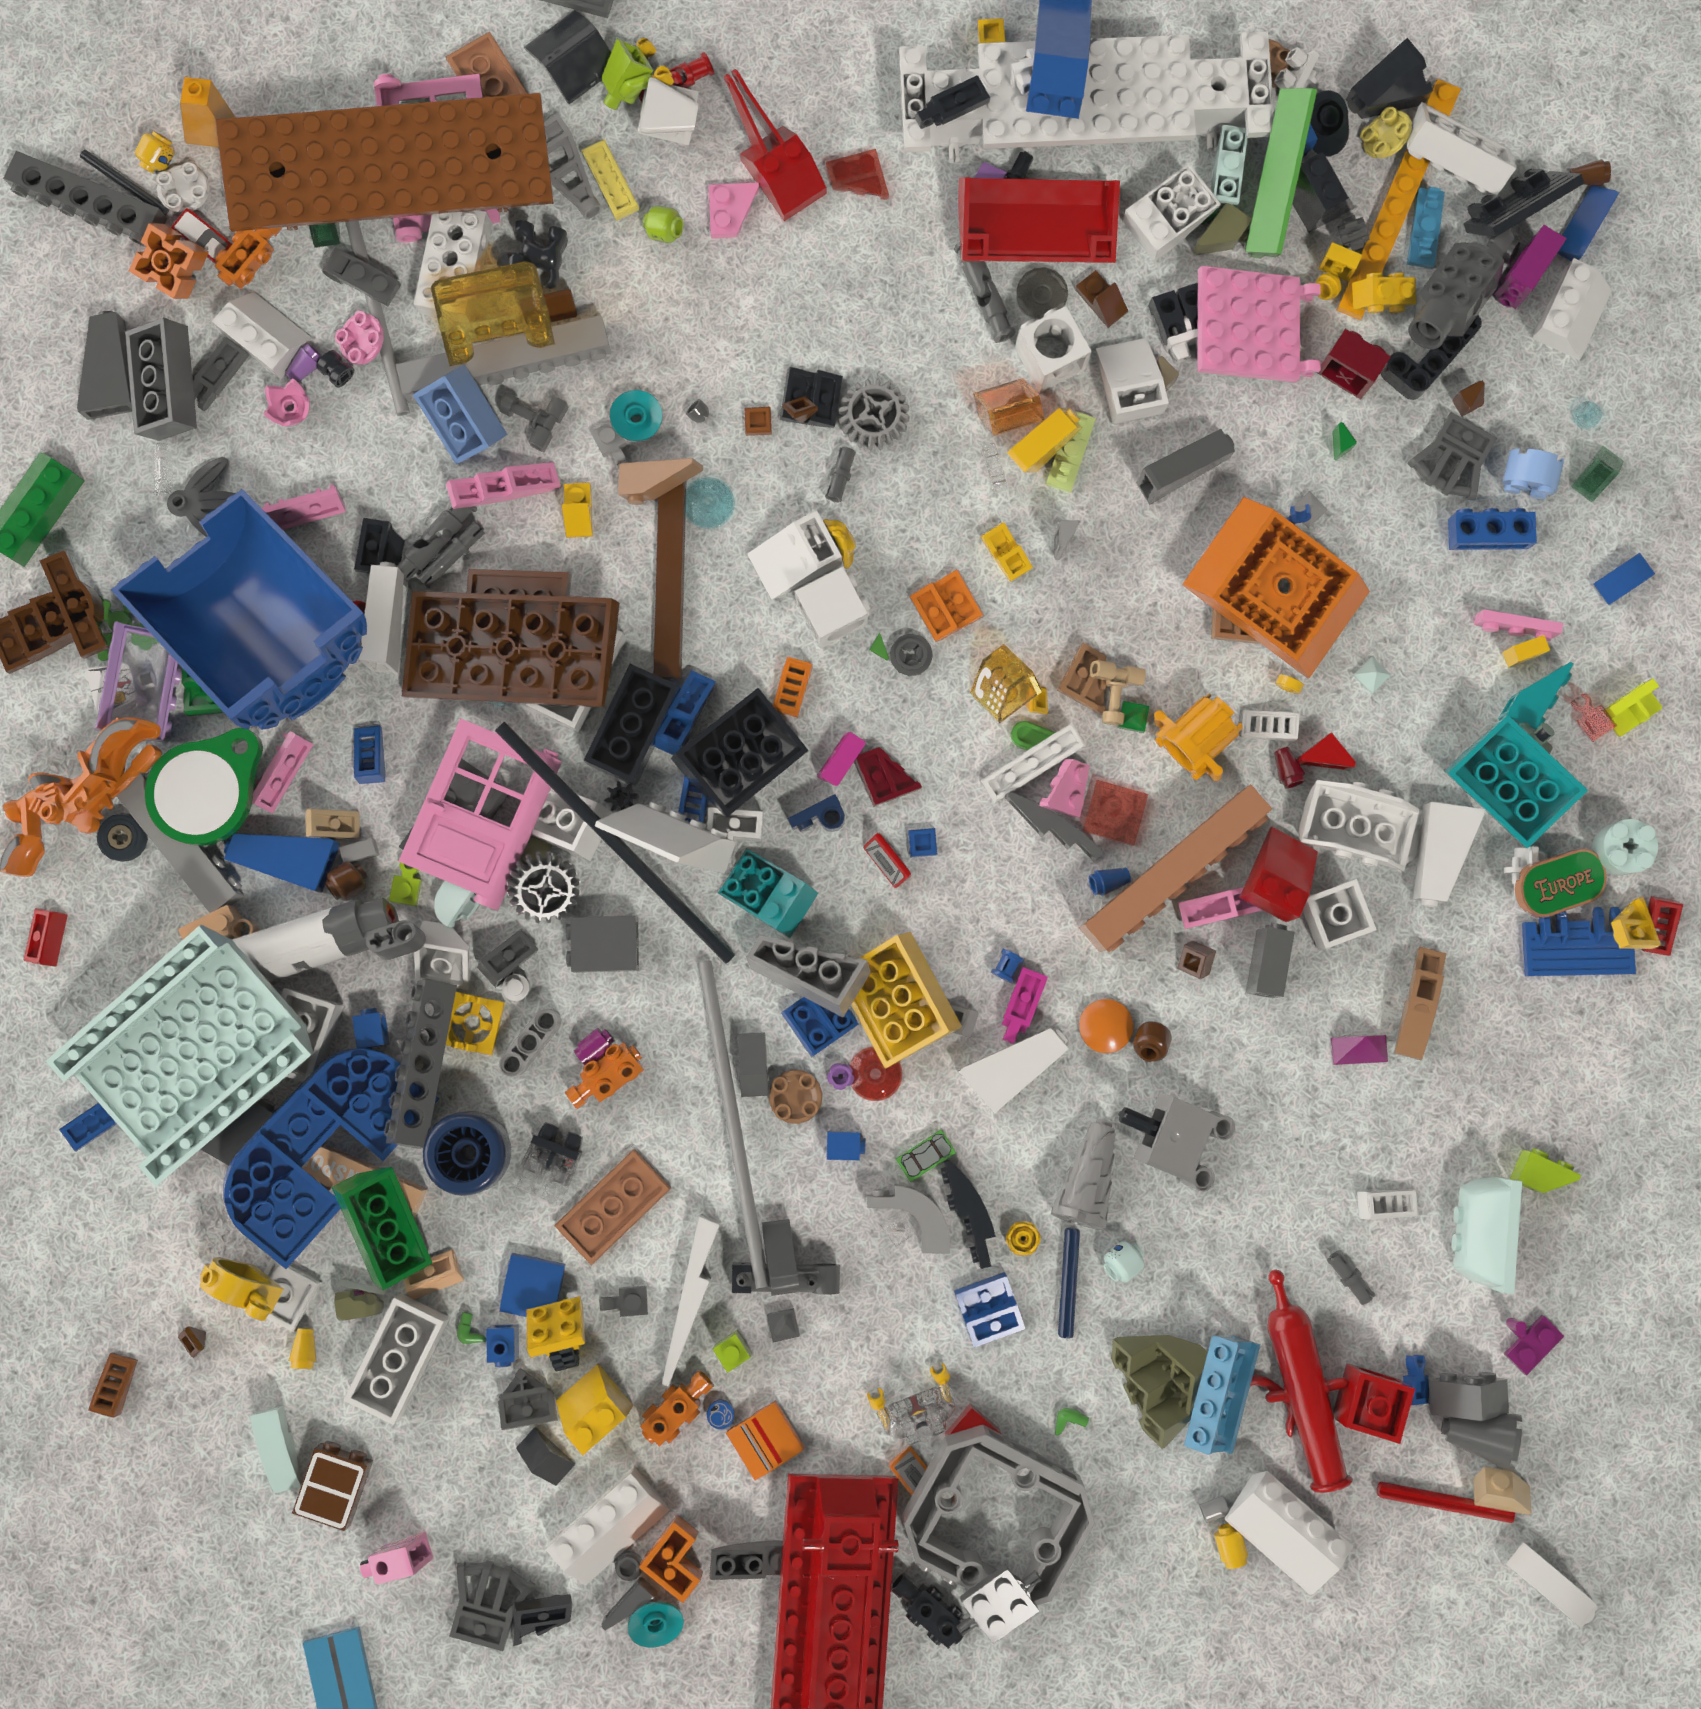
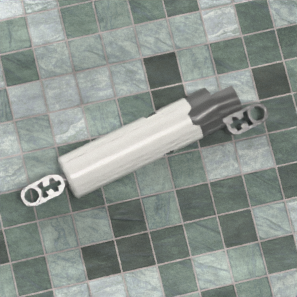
(330, 937)

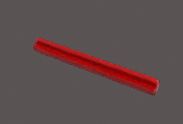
(1441, 1501)

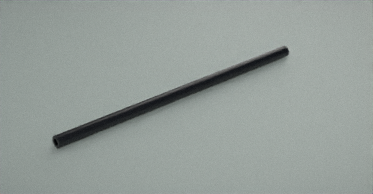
(614, 842)

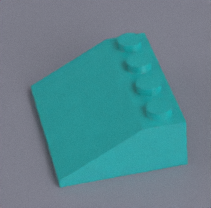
(1516, 781)

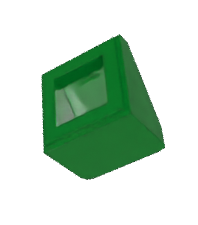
(1342, 441)

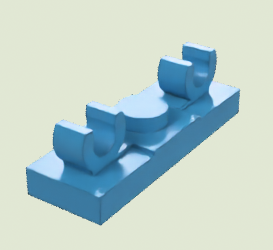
(1425, 227)

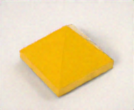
(1039, 703)

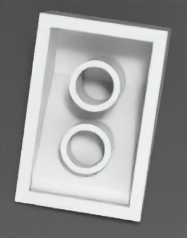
(564, 827)

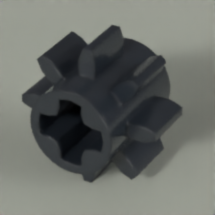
(614, 793)

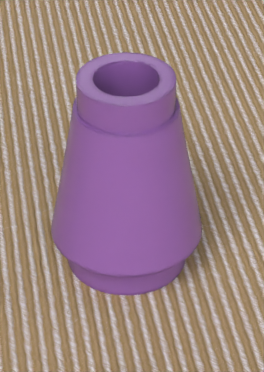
(303, 363)

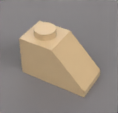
(1501, 1491)

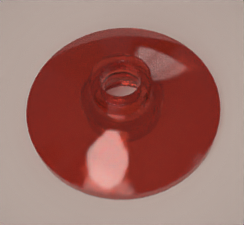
(871, 1088)

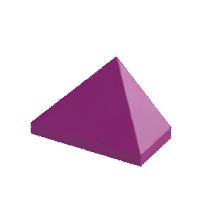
(1359, 1049)

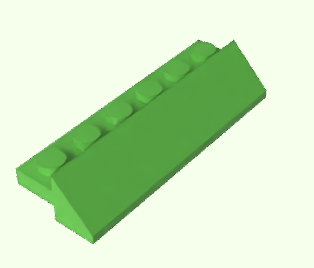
(1280, 172)

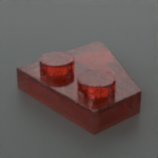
(858, 174)

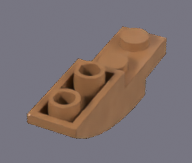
(1421, 1003)

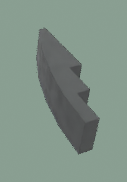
(1045, 820)

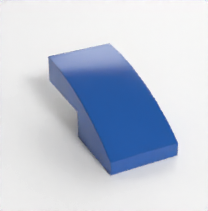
(1624, 578)

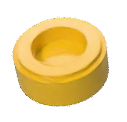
(1289, 684)

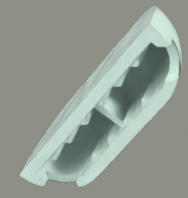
(453, 904)

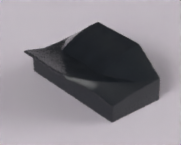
(377, 544)

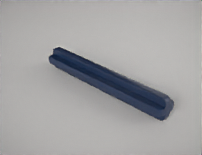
(1069, 1283)

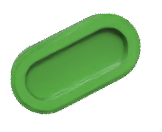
(1027, 735)

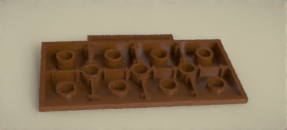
(511, 641)

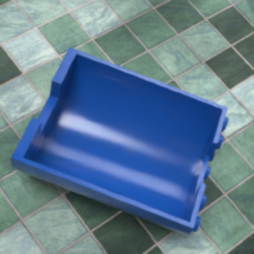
(249, 617)

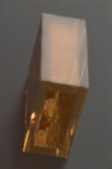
(1008, 406)

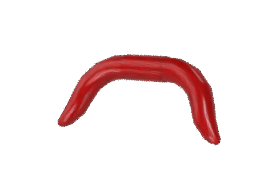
(1271, 1386)

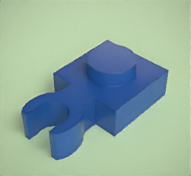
(1416, 1378)

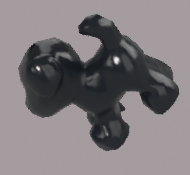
(543, 257)

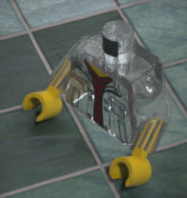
(920, 1415)

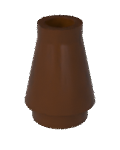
(1594, 173)

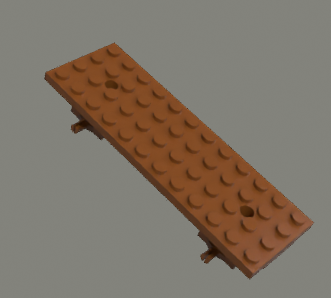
(384, 162)

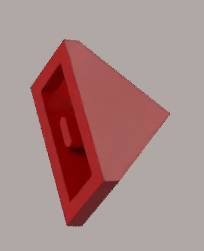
(1328, 754)
(970, 1418)

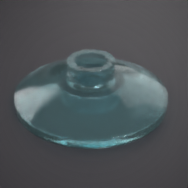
(713, 514)

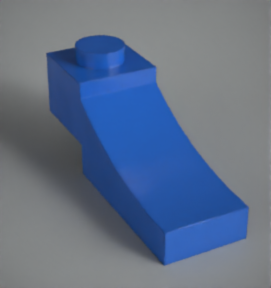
(684, 713)

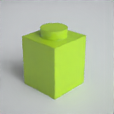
(732, 1351)

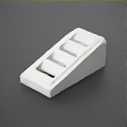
(1291, 736)
(1370, 1206)

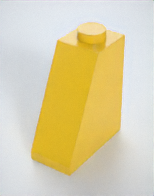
(1045, 440)

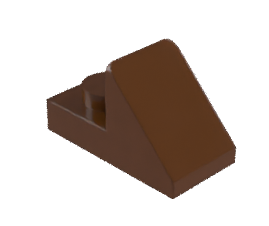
(1102, 299)

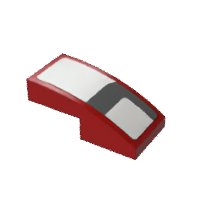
(201, 233)

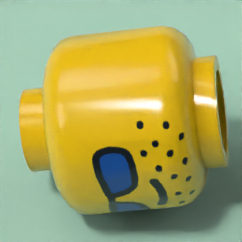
(154, 152)

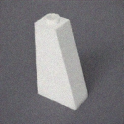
(383, 619)
(1443, 847)
(1010, 1070)

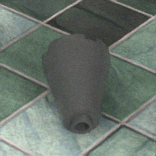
(1491, 1439)

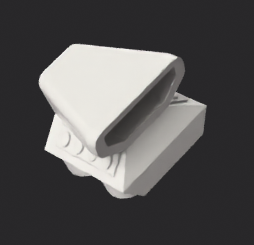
(668, 112)

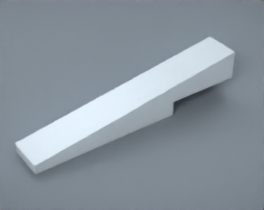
(693, 1292)

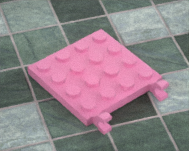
(1252, 324)

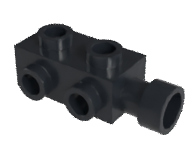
(938, 1615)

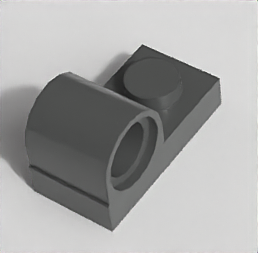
(506, 958)

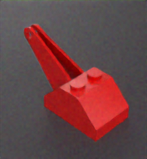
(777, 161)

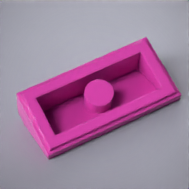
(841, 759)

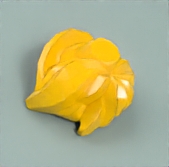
(844, 540)

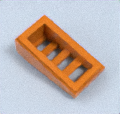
(797, 664)

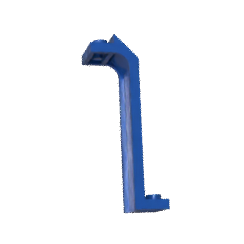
(1060, 58)

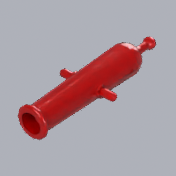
(1306, 1390)

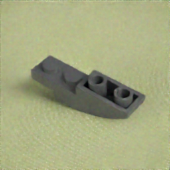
(746, 1560)

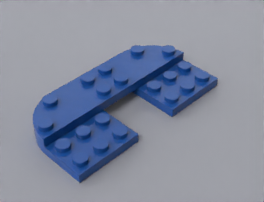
(265, 1182)

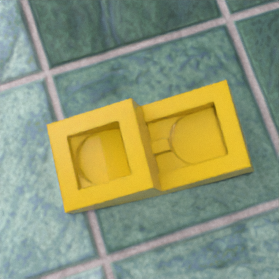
(1006, 552)

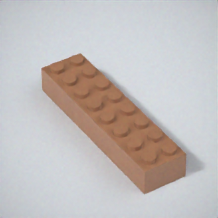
(1170, 873)

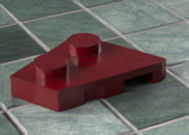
(883, 777)

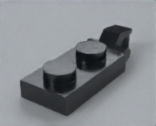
(953, 103)

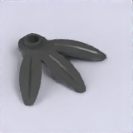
(192, 497)

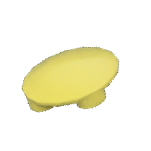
(1386, 133)

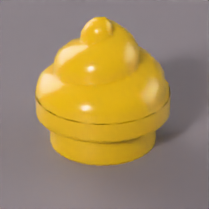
(1329, 286)

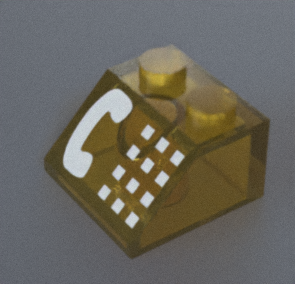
(1004, 684)

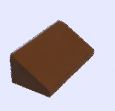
(560, 305)

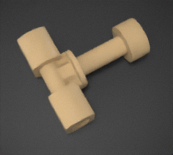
(1116, 679)

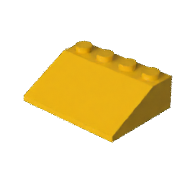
(902, 1001)

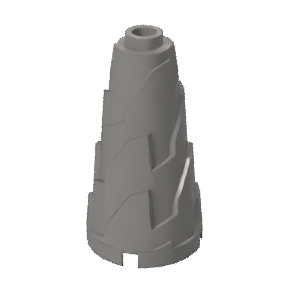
(1088, 1182)

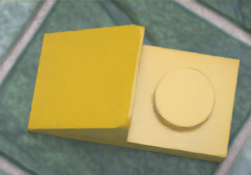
(577, 510)

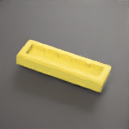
(610, 180)

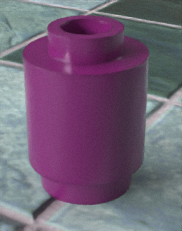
(594, 1046)

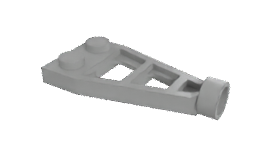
(560, 136)

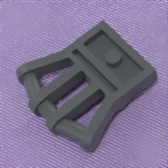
(1462, 441)
(482, 1622)

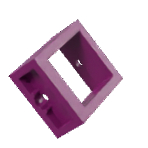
(1529, 267)

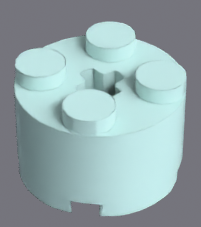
(1640, 844)

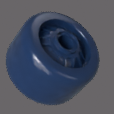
(446, 1159)

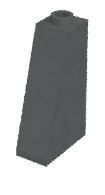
(105, 369)
(1184, 465)

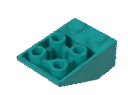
(768, 893)

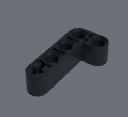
(1422, 372)

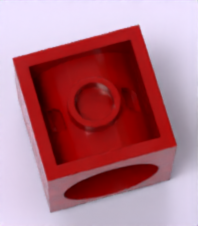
(1373, 1403)

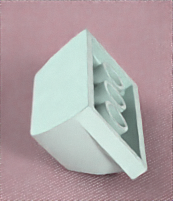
(1488, 1232)

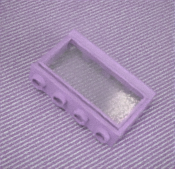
(138, 680)

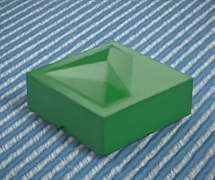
(1134, 716)

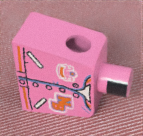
(398, 1559)

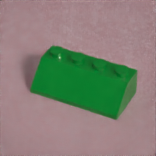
(35, 507)
(382, 1226)

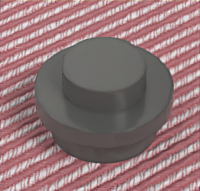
(628, 1566)

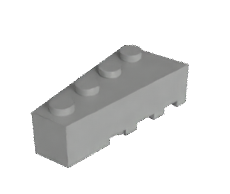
(814, 974)

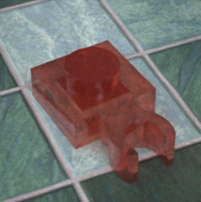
(1594, 721)

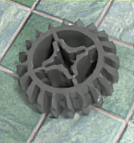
(541, 908)

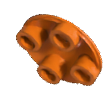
(1106, 1026)

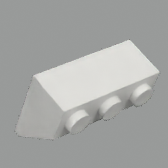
(1573, 309)
(262, 332)

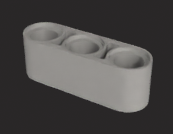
(518, 1047)

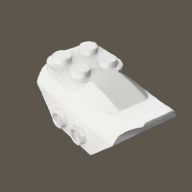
(1361, 824)

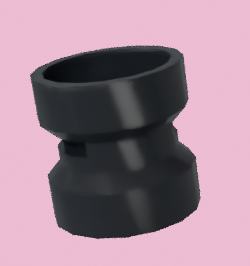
(333, 366)

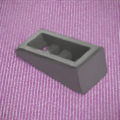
(637, 1596)

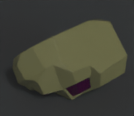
(356, 1304)

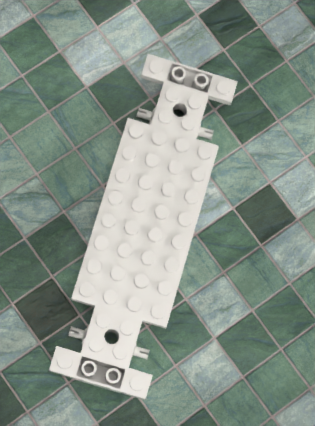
(1131, 95)

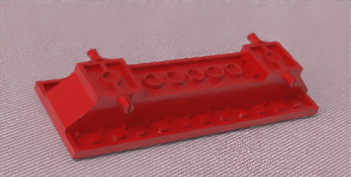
(835, 1591)

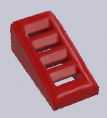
(1673, 920)

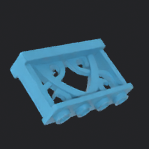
(1222, 1395)

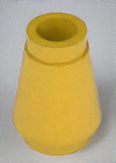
(303, 1350)

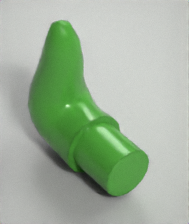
(463, 1330)
(1069, 1415)

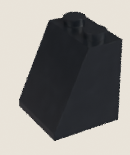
(1319, 193)

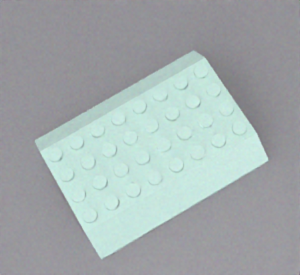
(186, 1049)

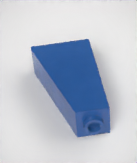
(291, 859)

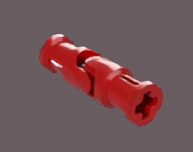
(691, 72)

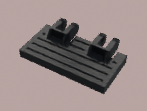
(1531, 195)

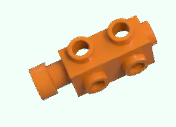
(245, 256)
(607, 1074)
(668, 1414)

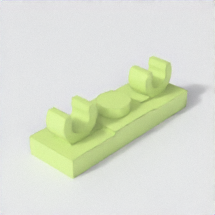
(1070, 456)

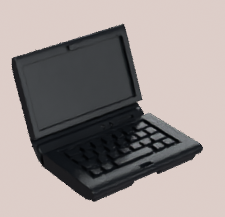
(572, 55)

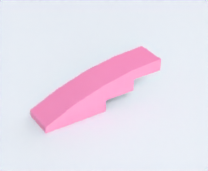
(503, 485)
(1215, 908)

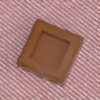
(758, 421)

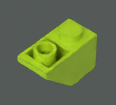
(1542, 1174)

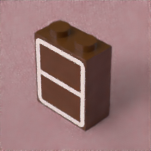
(333, 1485)

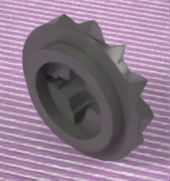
(910, 642)

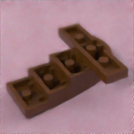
(53, 619)

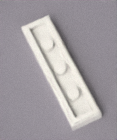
(1033, 762)

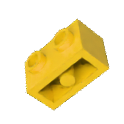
(1384, 293)

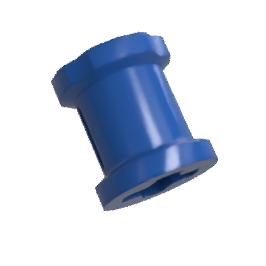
(1007, 965)

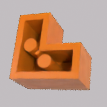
(667, 1562)

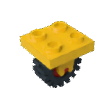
(557, 1332)

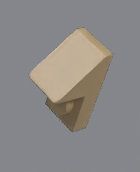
(332, 824)

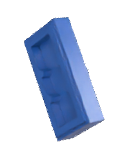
(87, 1127)

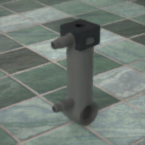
(813, 1278)

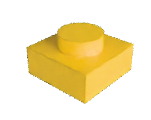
(991, 30)

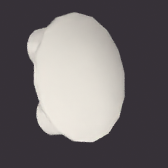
(182, 187)

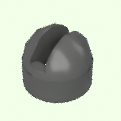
(697, 411)

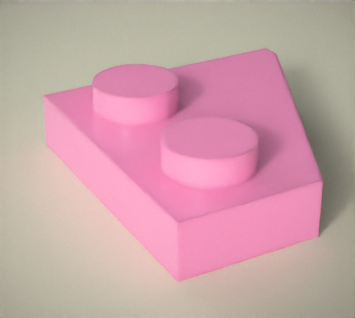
(730, 207)
(1068, 789)

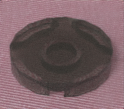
(1040, 292)

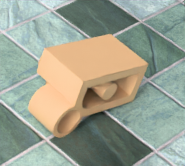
(224, 921)

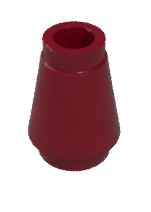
(1288, 768)

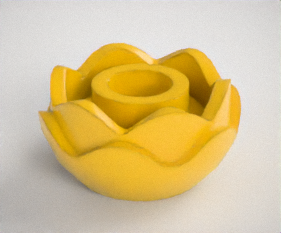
(1031, 1241)

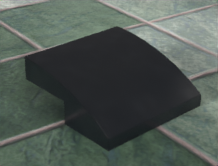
(820, 388)

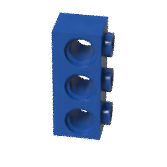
(1482, 539)

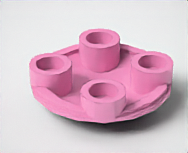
(360, 338)

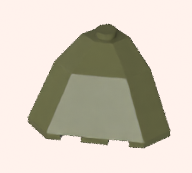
(1161, 1379)

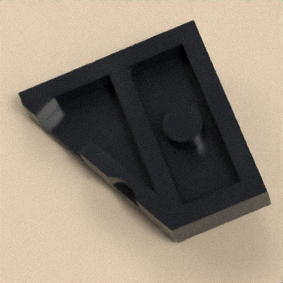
(540, 1615)

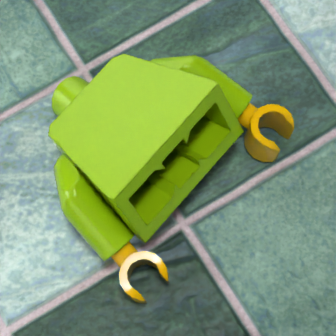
(630, 71)

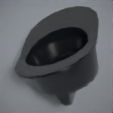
(1330, 123)

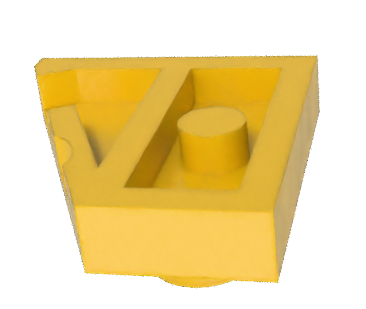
(1634, 927)

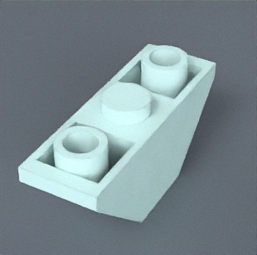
(1229, 164)

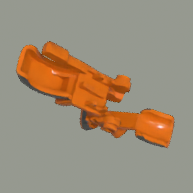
(81, 798)

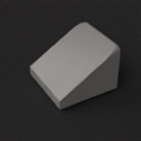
(966, 1018)

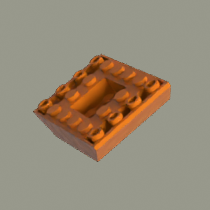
(1241, 580)

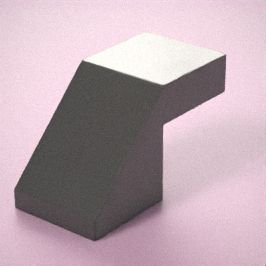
(753, 1064)

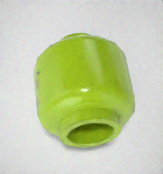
(663, 224)

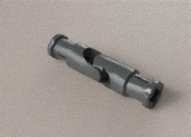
(983, 286)
(429, 543)

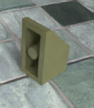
(1225, 231)

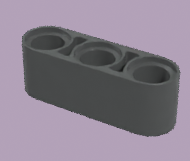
(780, 1257)

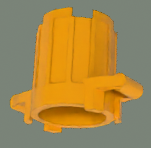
(1198, 736)

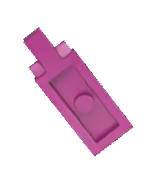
(1023, 1003)

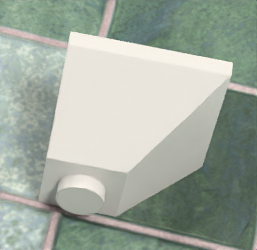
(442, 956)

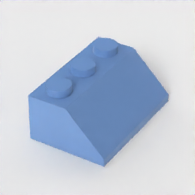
(460, 414)

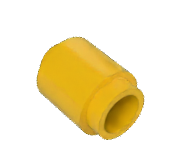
(1231, 1546)

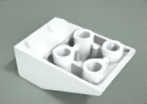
(1170, 212)
(1131, 381)
(795, 555)

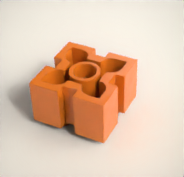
(168, 261)

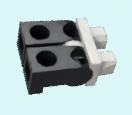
(1177, 320)

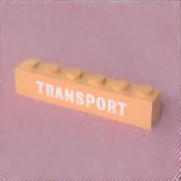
(334, 1166)

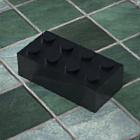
(631, 725)

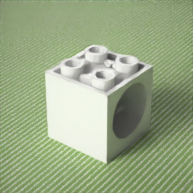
(1050, 371)
(832, 606)

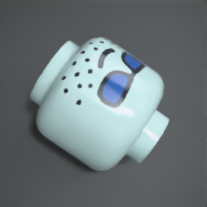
(1124, 1262)

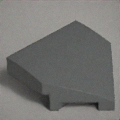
(526, 1403)

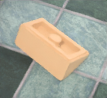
(438, 1275)

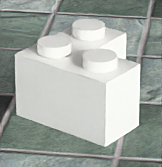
(739, 825)

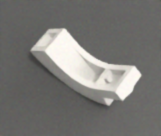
(1552, 1585)

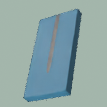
(340, 1671)

